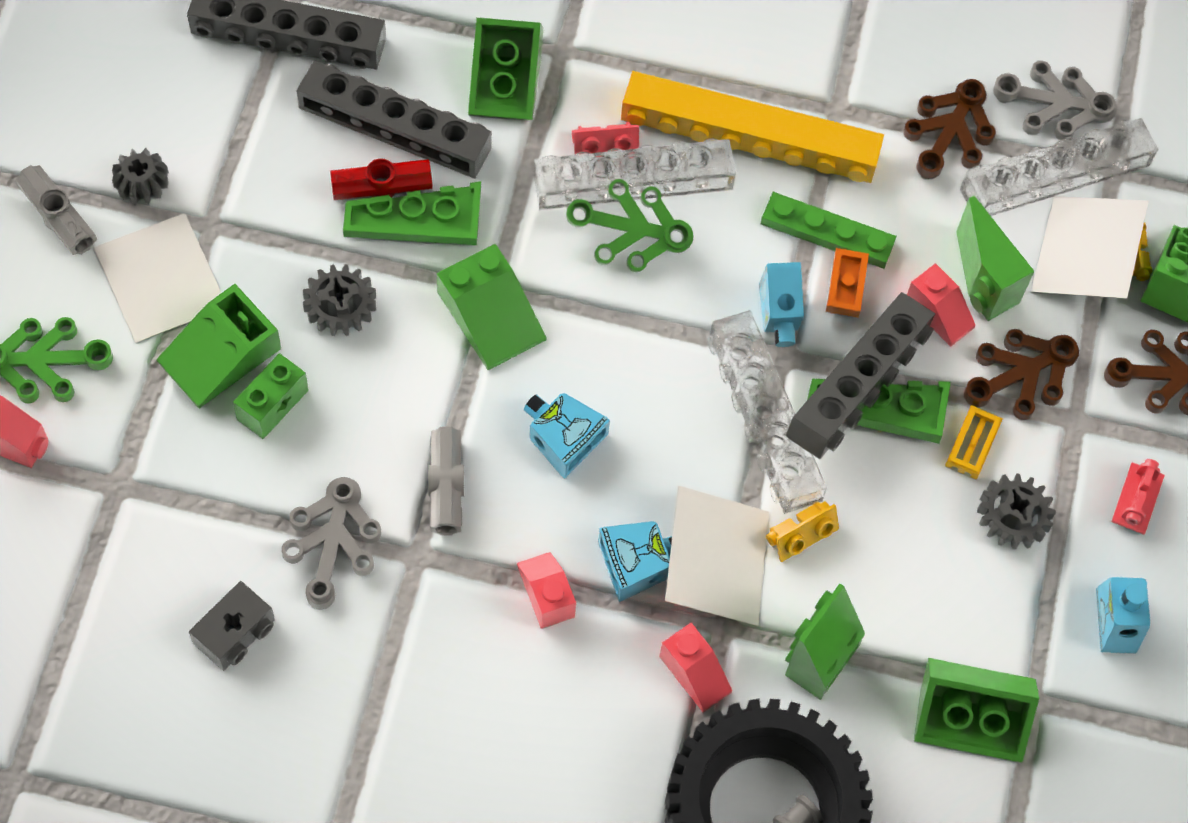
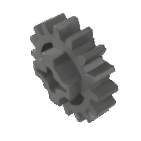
(322, 301)
(1009, 522)

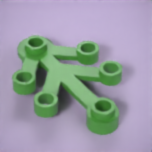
(635, 226)
(40, 357)

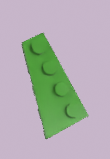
(421, 217)
(906, 409)

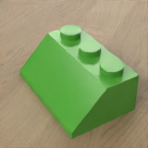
(976, 710)

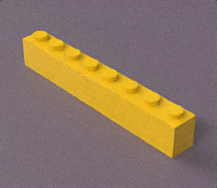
(752, 127)

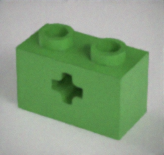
(271, 396)

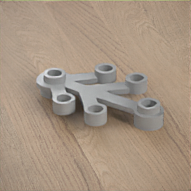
(1059, 99)
(332, 535)

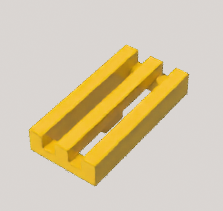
(964, 465)

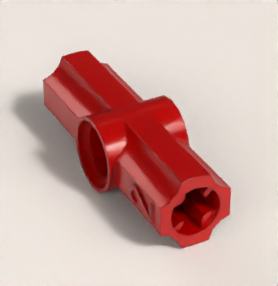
(362, 180)

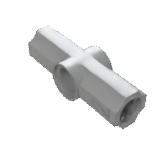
(65, 222)
(445, 480)

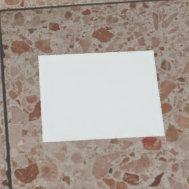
(1090, 247)
(158, 276)
(717, 556)

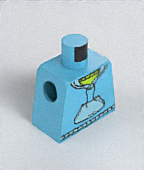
(782, 301)
(565, 430)
(635, 556)
(1120, 607)

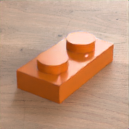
(847, 282)

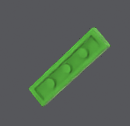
(827, 228)

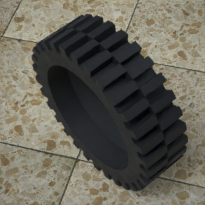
(772, 735)

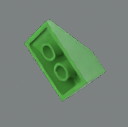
(505, 68)
(991, 263)
(490, 306)

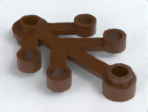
(951, 124)
(1024, 368)
(1175, 371)

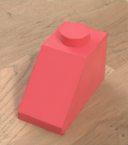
(943, 297)
(20, 435)
(547, 589)
(695, 667)

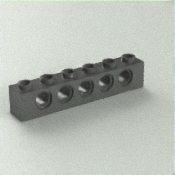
(303, 23)
(405, 132)
(860, 376)

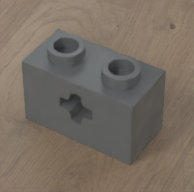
(236, 608)

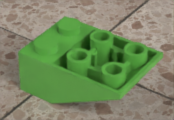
(1169, 280)
(220, 346)
(825, 643)

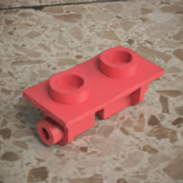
(604, 139)
(1138, 496)

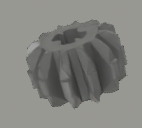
(140, 176)

